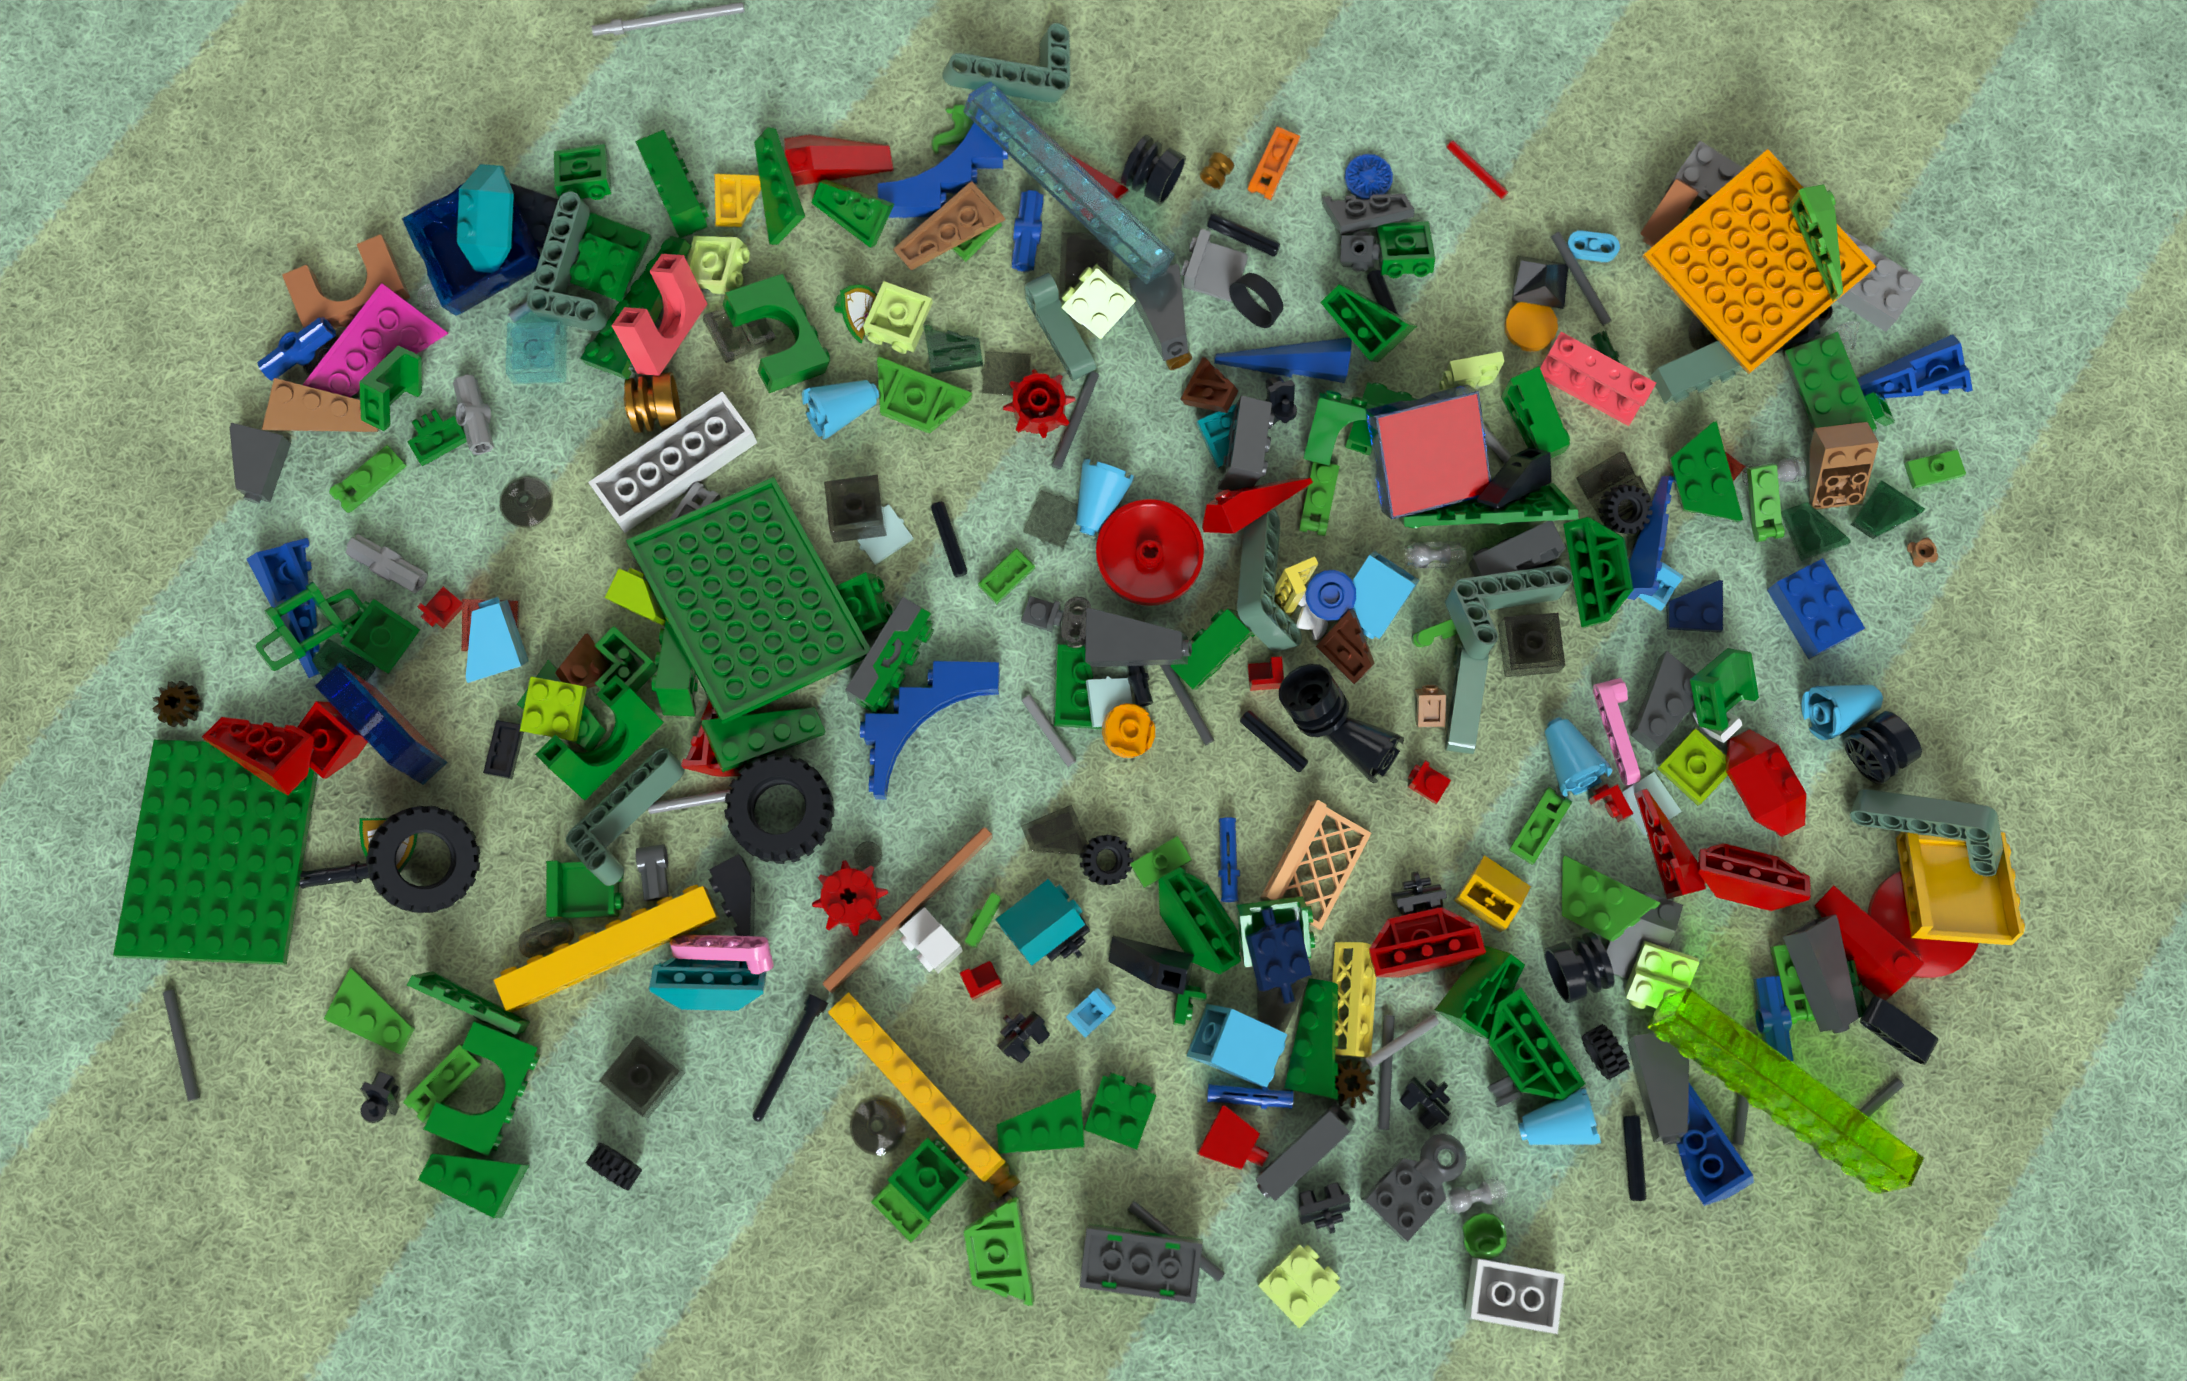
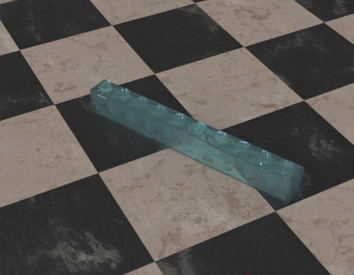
(1068, 182)

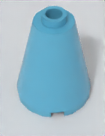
(838, 405)
(1099, 495)
(1839, 707)
(1574, 758)
(1562, 1122)

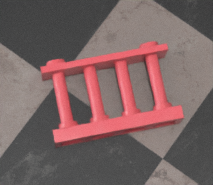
(1596, 379)

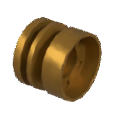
(653, 402)

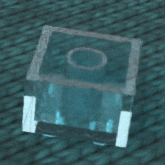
(536, 352)

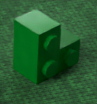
(628, 661)

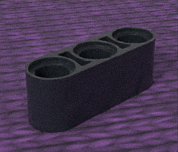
(1899, 1030)

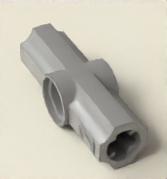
(473, 414)
(386, 563)

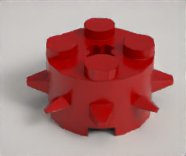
(1042, 389)
(863, 906)

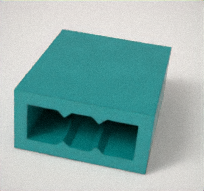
(1041, 921)

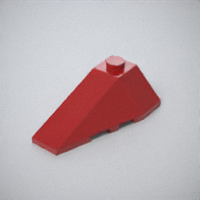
(821, 158)
(1240, 507)
(270, 752)
(1672, 857)
(1879, 957)

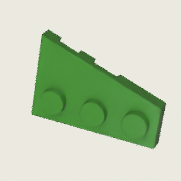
(367, 1014)

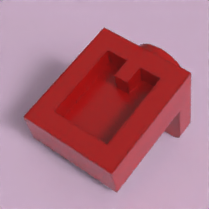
(441, 608)
(1428, 782)
(1616, 803)

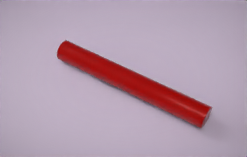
(1477, 170)

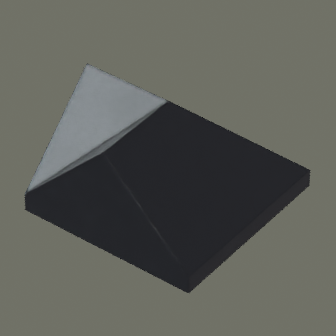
(1540, 282)

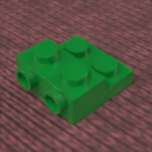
(582, 172)
(1406, 249)
(603, 267)
(866, 601)
(379, 635)
(1120, 1110)
(929, 1177)

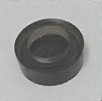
(868, 855)

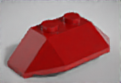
(1766, 782)
(1752, 877)
(1424, 943)

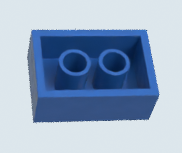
(1815, 608)

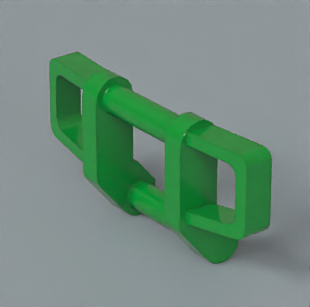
(299, 649)

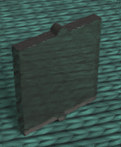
(1001, 369)
(1051, 519)

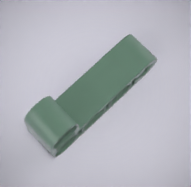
(1056, 324)
(1465, 702)

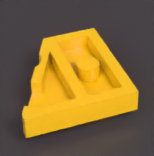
(734, 198)

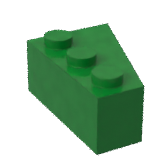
(1366, 322)
(674, 677)
(590, 728)

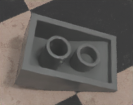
(1654, 927)

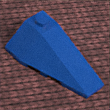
(1709, 1157)

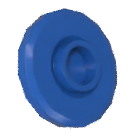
(1368, 176)
(1330, 594)

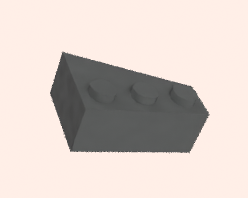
(1529, 550)

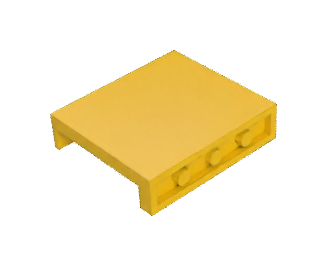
(1952, 900)

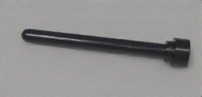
(812, 1008)

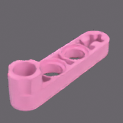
(1607, 697)
(729, 948)

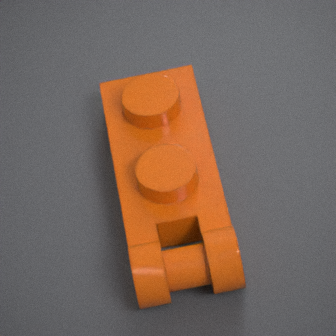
(1274, 162)

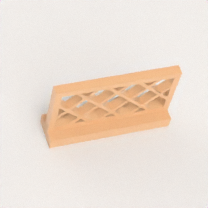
(1299, 847)

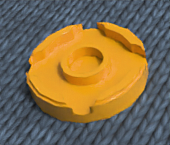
(1531, 326)
(1128, 730)

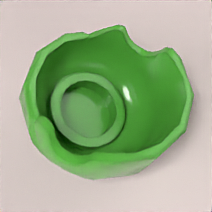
(1484, 1236)

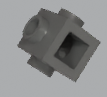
(1353, 244)

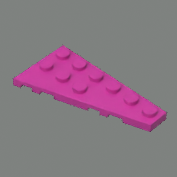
(369, 338)

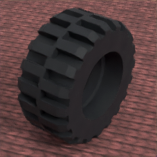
(754, 783)
(434, 897)

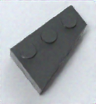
(1247, 444)
(1665, 702)

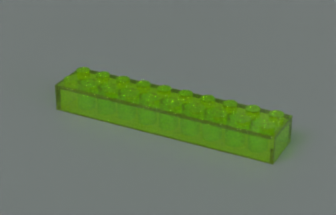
(1785, 1092)

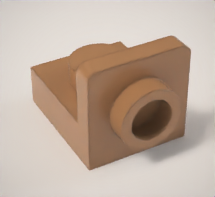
(1430, 706)

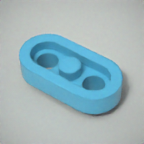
(1592, 246)

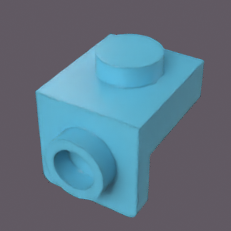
(1669, 580)
(1091, 1012)

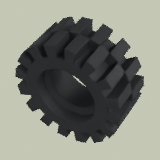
(1639, 513)
(1090, 865)
(1605, 1051)
(613, 1166)

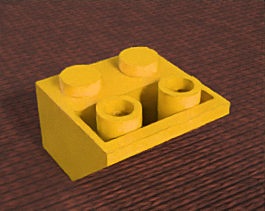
(1493, 894)

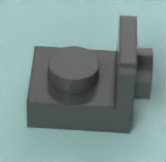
(1042, 614)

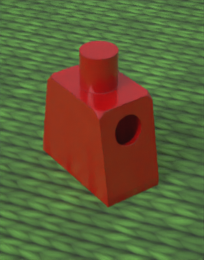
(1232, 1141)

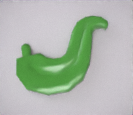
(958, 133)

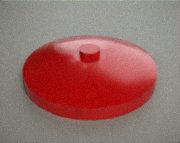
(1149, 552)
(1890, 911)

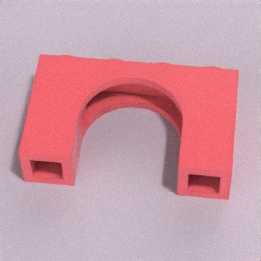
(682, 303)

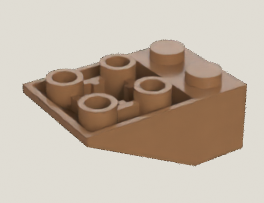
(1841, 464)

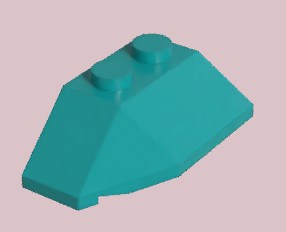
(485, 218)
(706, 984)

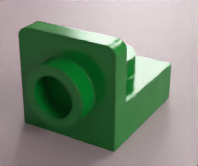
(1183, 1009)

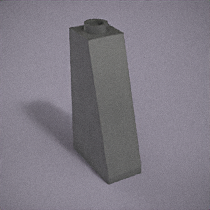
(1163, 311)
(1130, 642)
(1824, 972)
(1663, 1086)
(1305, 1152)

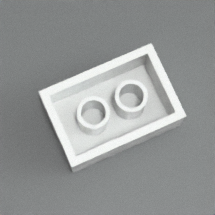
(1514, 1295)

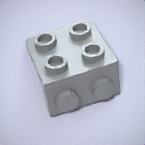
(1212, 267)

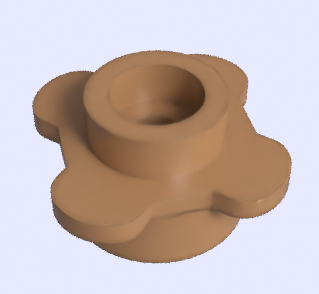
(1928, 547)

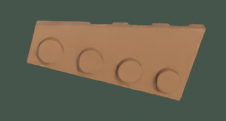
(950, 226)
(311, 409)

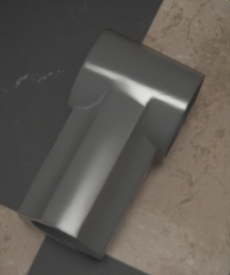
(652, 864)

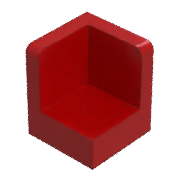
(1266, 675)
(981, 980)

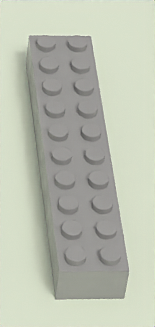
(1877, 297)

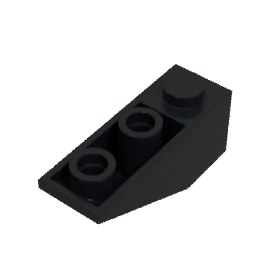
(1519, 476)
(738, 891)
(1153, 964)

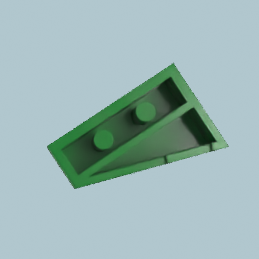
(1535, 413)
(1213, 647)
(1478, 990)
(1045, 1127)
(474, 1181)

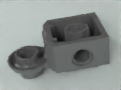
(1414, 1189)

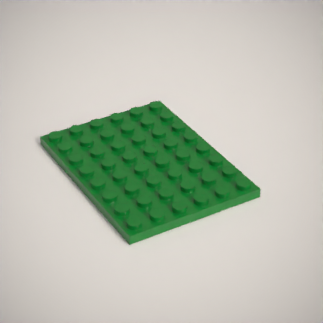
(748, 599)
(213, 861)

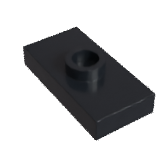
(503, 750)

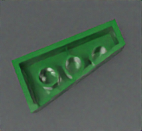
(672, 184)

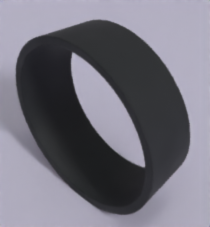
(1248, 307)

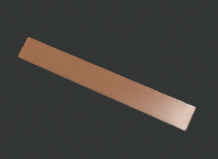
(907, 910)

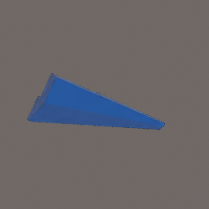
(1316, 359)
(1927, 369)
(1650, 542)
(282, 575)

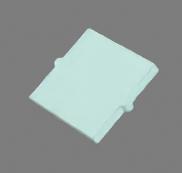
(882, 547)
(1105, 695)
(1658, 792)

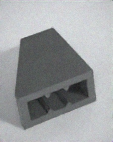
(257, 461)

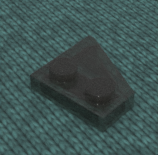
(1055, 833)
(1272, 1009)

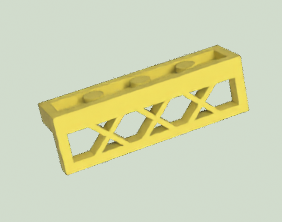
(1292, 585)
(1361, 998)

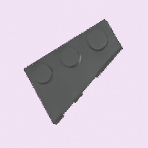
(1357, 214)

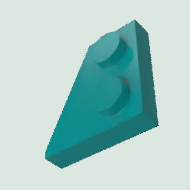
(1215, 433)

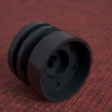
(1150, 168)
(1313, 700)
(1883, 747)
(1579, 967)

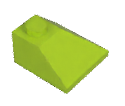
(635, 595)

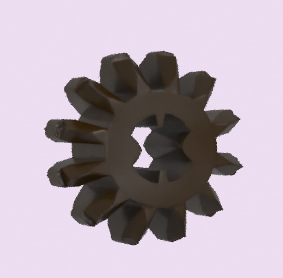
(186, 708)
(1359, 1080)

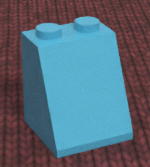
(1380, 593)
(493, 641)
(1237, 1044)

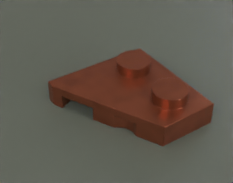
(1209, 389)
(1347, 647)
(583, 664)

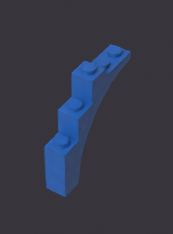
(927, 191)
(889, 732)

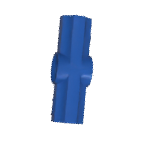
(1027, 231)
(296, 348)
(1772, 1015)

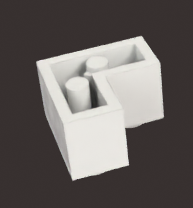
(931, 940)

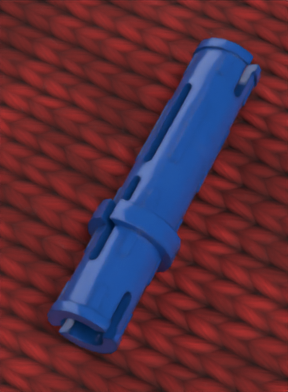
(1229, 892)
(1250, 1096)

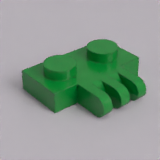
(436, 437)

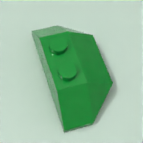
(1598, 570)
(1198, 921)
(1530, 1050)

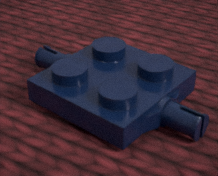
(1278, 955)

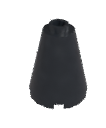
(1367, 747)

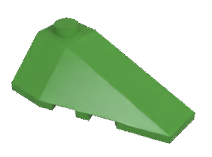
(1816, 219)

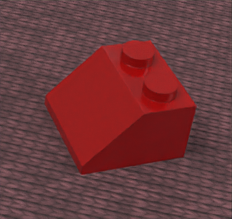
(334, 739)

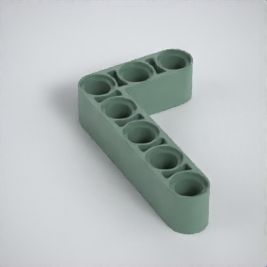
(1041, 76)
(559, 269)
(1258, 584)
(1474, 596)
(618, 811)
(1938, 818)

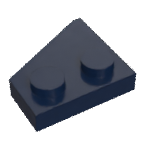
(1698, 610)

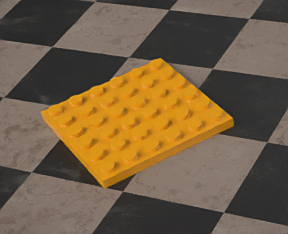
(1748, 265)

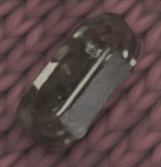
(1074, 624)
(546, 937)

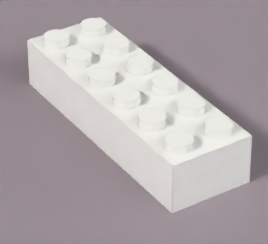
(673, 462)

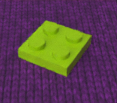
(553, 708)
(1695, 767)

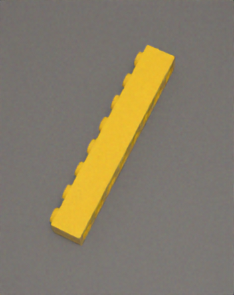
(605, 949)
(916, 1087)

